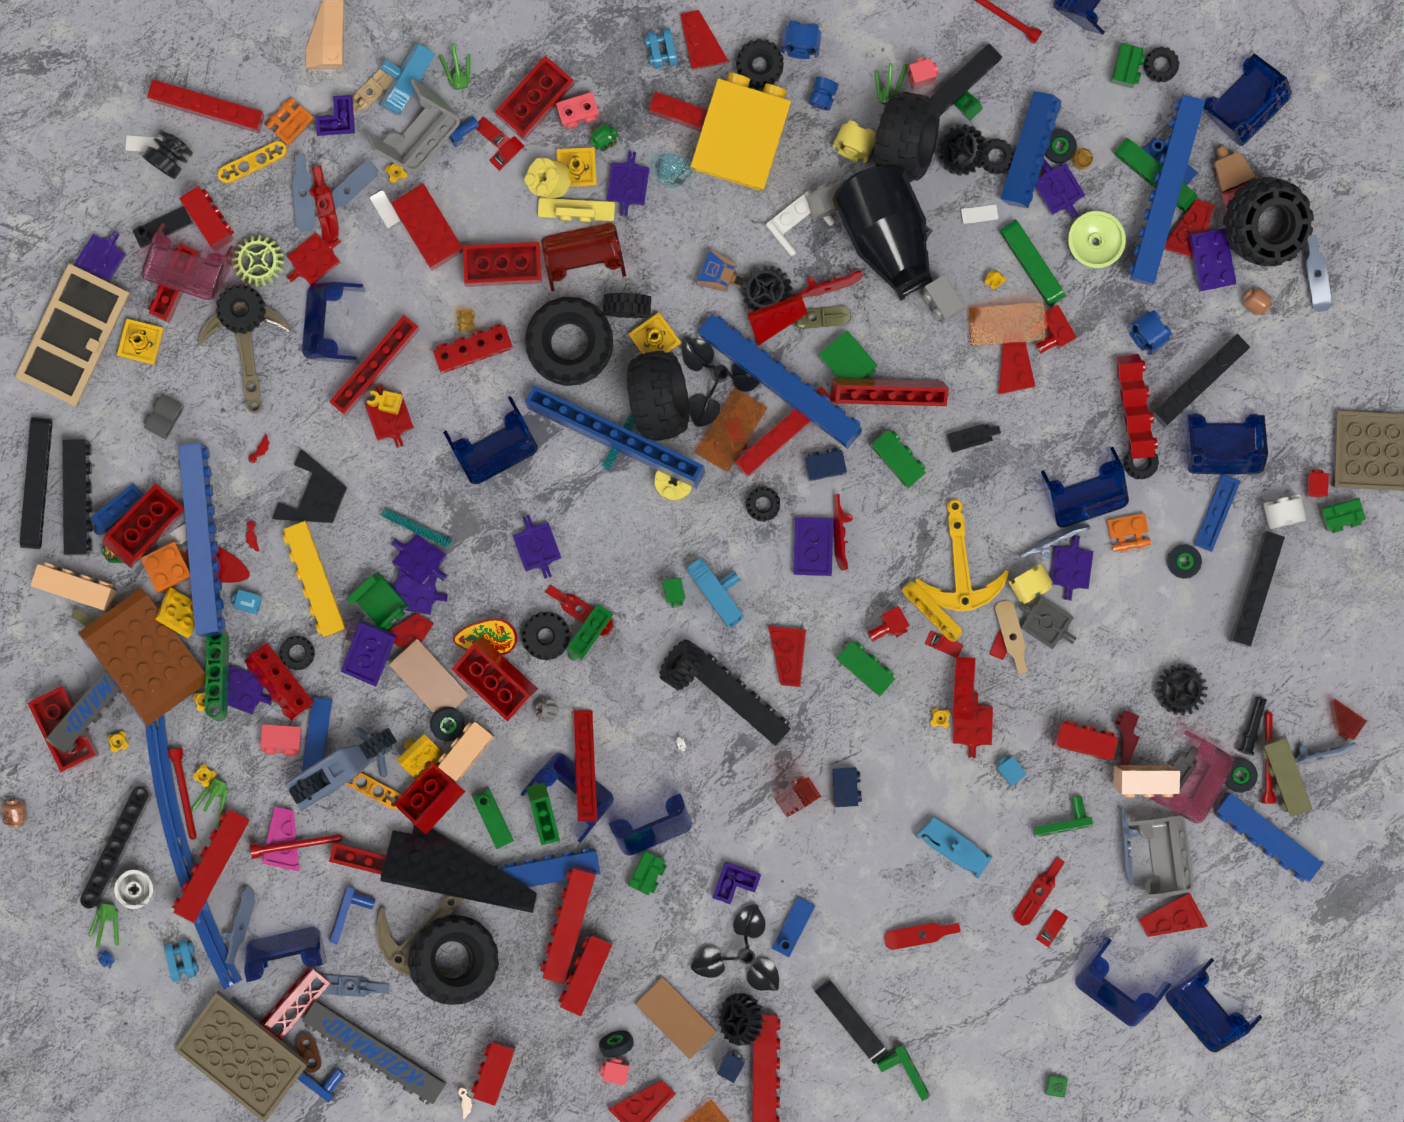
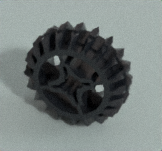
(955, 165)
(761, 296)
(1189, 694)
(741, 1019)

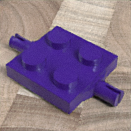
(628, 184)
(1059, 189)
(101, 257)
(537, 547)
(419, 559)
(1072, 567)
(418, 597)
(245, 690)

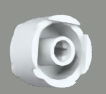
(1285, 511)
(146, 892)

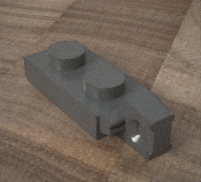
(1186, 764)

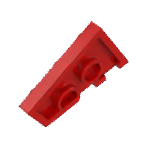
(701, 43)
(1193, 222)
(776, 317)
(1173, 917)
(644, 1104)

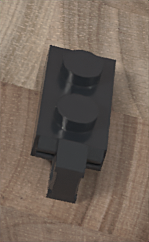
(971, 437)

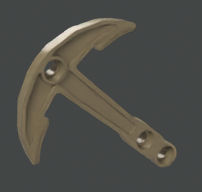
(246, 350)
(391, 949)

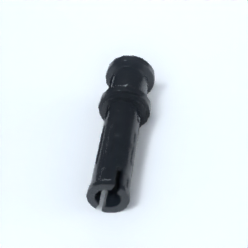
(1250, 735)

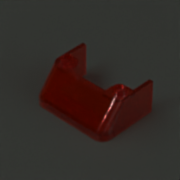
(581, 249)

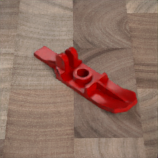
(326, 214)
(829, 286)
(839, 533)
(570, 602)
(1032, 902)
(910, 936)

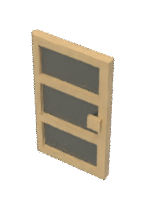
(72, 334)

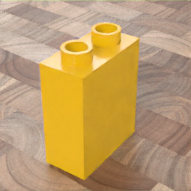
(741, 132)

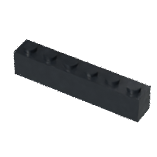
(1200, 380)
(76, 497)
(1257, 589)
(741, 701)

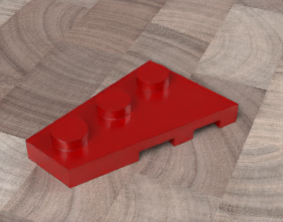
(1015, 369)
(789, 653)

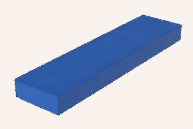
(1217, 513)
(317, 732)

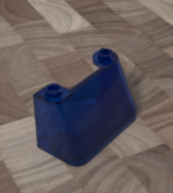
(1249, 100)
(1226, 446)
(654, 833)
(303, 941)

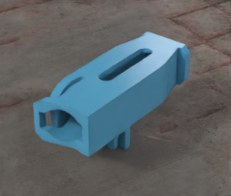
(401, 87)
(716, 591)
(955, 847)

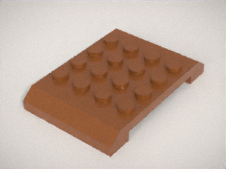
(143, 657)

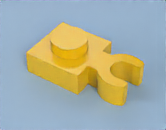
(388, 402)

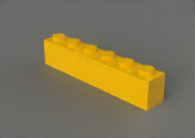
(314, 578)

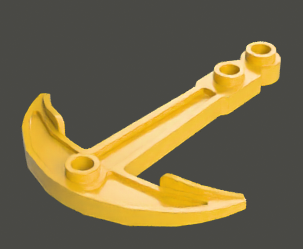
(963, 589)

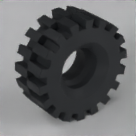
(760, 49)
(627, 305)
(244, 323)
(535, 646)
(682, 664)

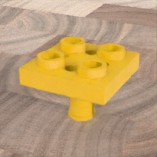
(576, 165)
(134, 332)
(654, 338)
(177, 615)
(419, 755)

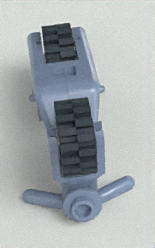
(341, 767)

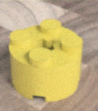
(855, 142)
(548, 178)
(669, 491)
(1031, 582)

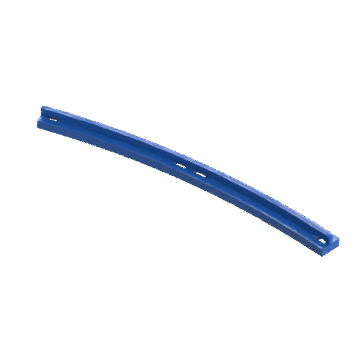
(174, 828)

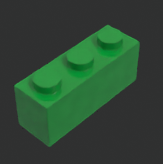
(898, 458)
(866, 668)
(543, 813)

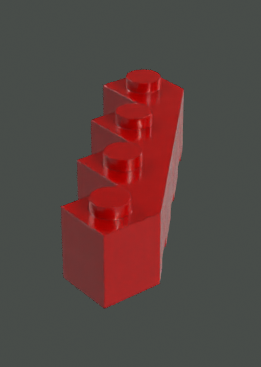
(1136, 412)

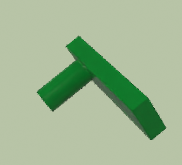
(588, 633)
(493, 818)
(1080, 821)
(903, 1056)

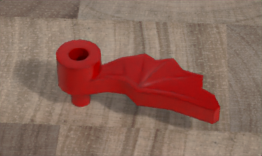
(261, 450)
(251, 537)

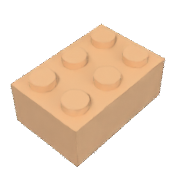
(465, 751)
(1146, 780)

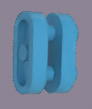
(653, 41)
(190, 966)

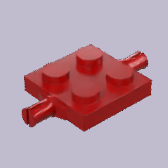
(313, 259)
(389, 424)
(975, 731)

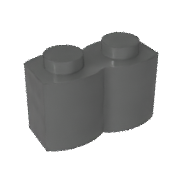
(163, 417)

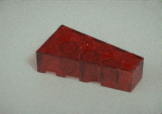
(798, 796)

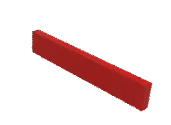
(584, 766)

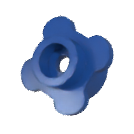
(105, 959)

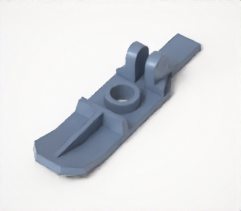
(356, 182)
(303, 205)
(1318, 285)
(1054, 539)
(1320, 755)
(1126, 847)
(240, 924)
(338, 986)

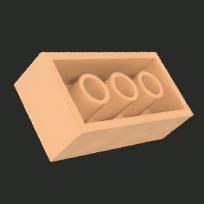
(74, 588)

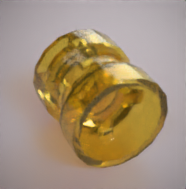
(1085, 158)
(465, 320)

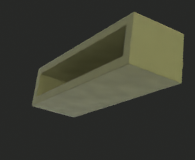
(1287, 775)

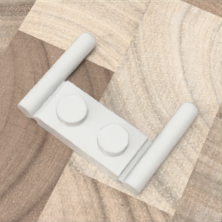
(790, 218)

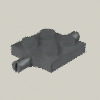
(1047, 622)

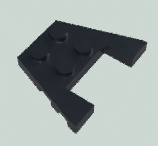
(320, 498)

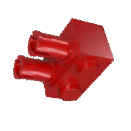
(1058, 329)
(892, 624)

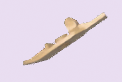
(378, 83)
(1010, 625)

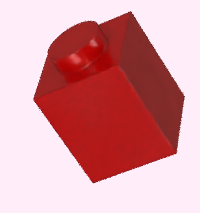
(1317, 484)

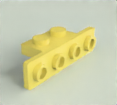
(576, 209)

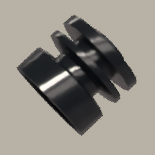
(167, 154)

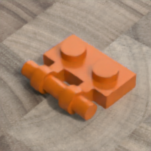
(293, 125)
(1128, 526)

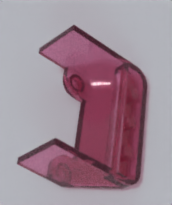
(185, 271)
(1208, 787)

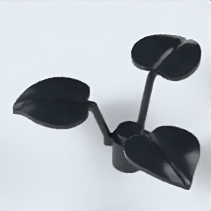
(698, 354)
(762, 975)

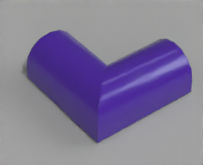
(341, 122)
(732, 877)

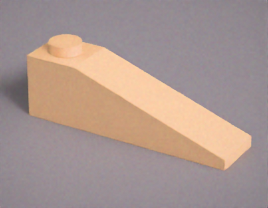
(326, 41)

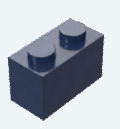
(825, 465)
(845, 787)
(731, 1065)

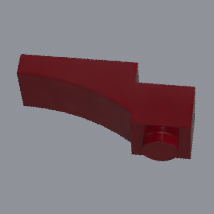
(1126, 724)

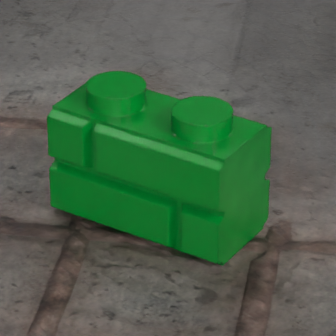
(1127, 65)
(1343, 514)
(674, 592)
(647, 872)

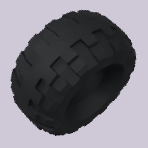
(908, 134)
(1244, 215)
(564, 312)
(658, 395)
(481, 952)

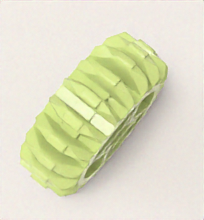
(271, 271)

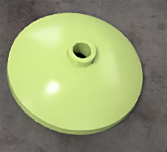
(1097, 226)

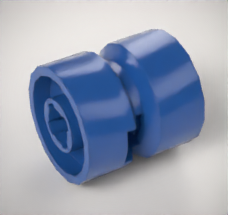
(822, 94)

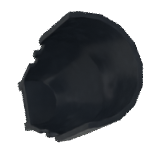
(886, 226)

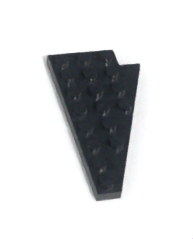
(446, 868)

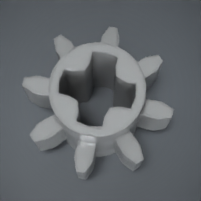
(546, 710)

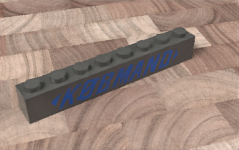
(83, 713)
(373, 1051)

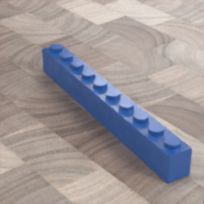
(1167, 189)
(780, 381)
(615, 437)
(201, 539)

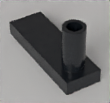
(173, 222)

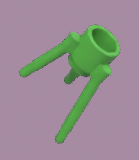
(459, 80)
(887, 92)
(216, 789)
(104, 913)

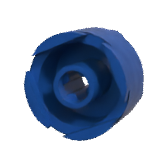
(801, 40)
(1149, 332)

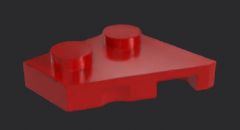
(413, 628)

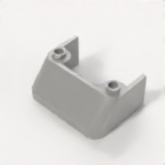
(422, 137)
(1169, 856)

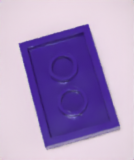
(1212, 260)
(813, 546)
(368, 653)

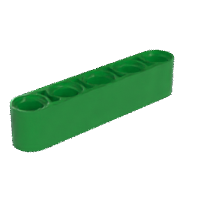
(1146, 168)
(1032, 263)
(221, 681)

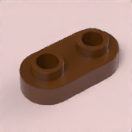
(310, 1052)

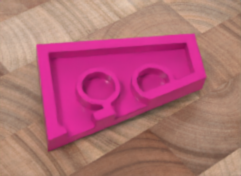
(282, 830)

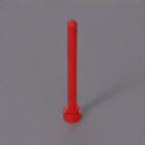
(1032, 33)
(176, 757)
(1268, 796)
(258, 850)

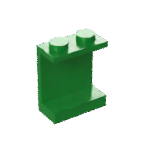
(848, 358)
(379, 601)

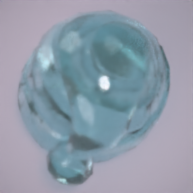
(672, 170)

